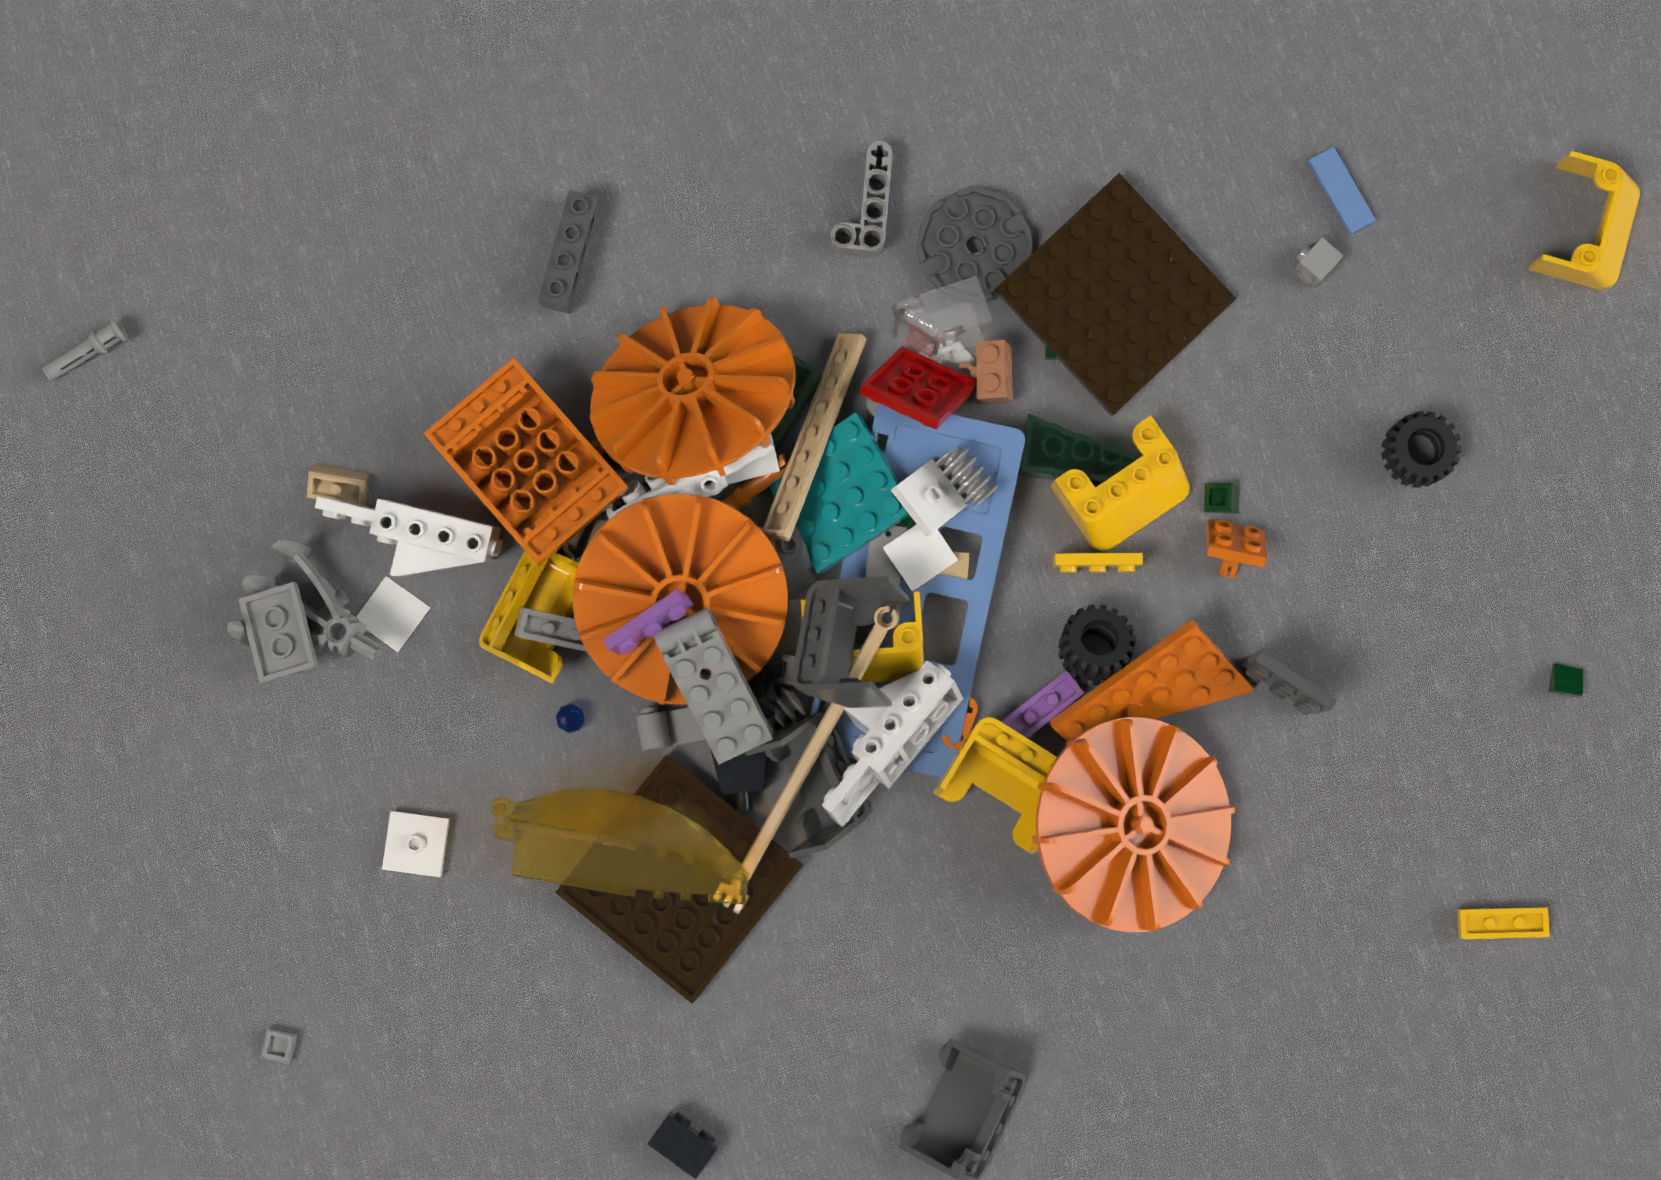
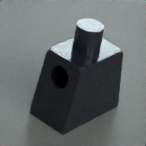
(742, 777)

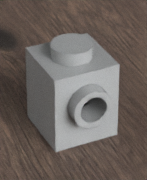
(1317, 262)

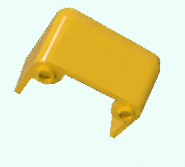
(1601, 263)
(903, 658)

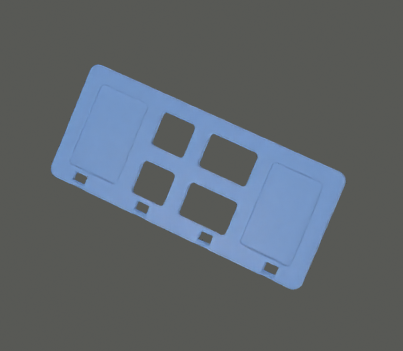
(908, 449)

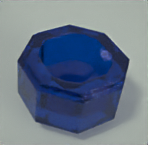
(570, 718)

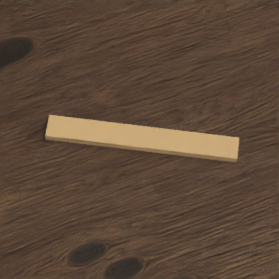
(813, 436)

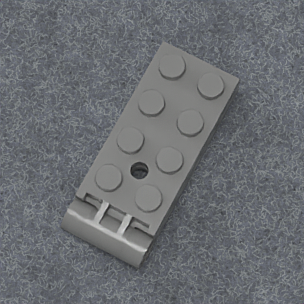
(720, 700)

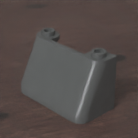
(964, 1113)

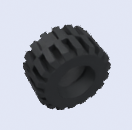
(1440, 436)
(1101, 623)

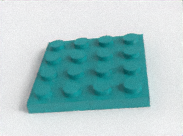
(848, 496)

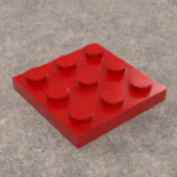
(918, 387)

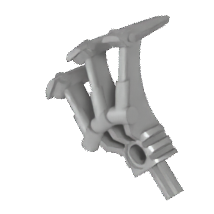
(321, 620)

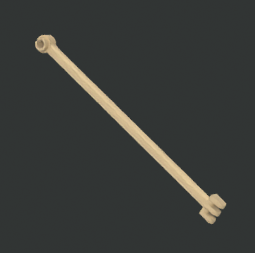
(814, 748)

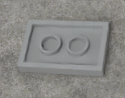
(278, 633)

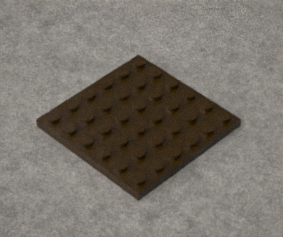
(1115, 294)
(685, 938)

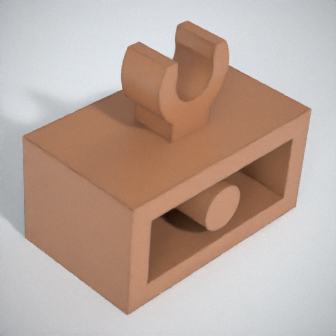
(992, 372)

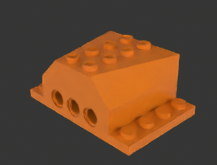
(526, 461)

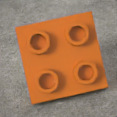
(1235, 545)

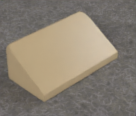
(337, 483)

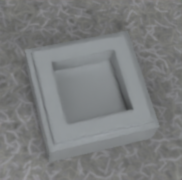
(278, 1045)

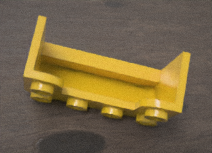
(1129, 497)
(538, 588)
(1005, 768)

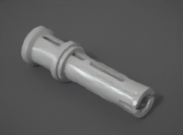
(95, 343)

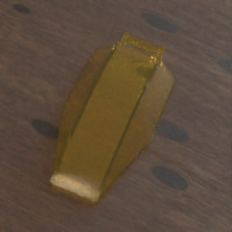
(616, 846)

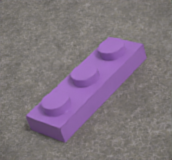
(648, 623)
(1044, 705)

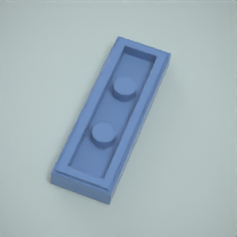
(1341, 191)

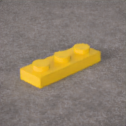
(1097, 562)
(1503, 923)

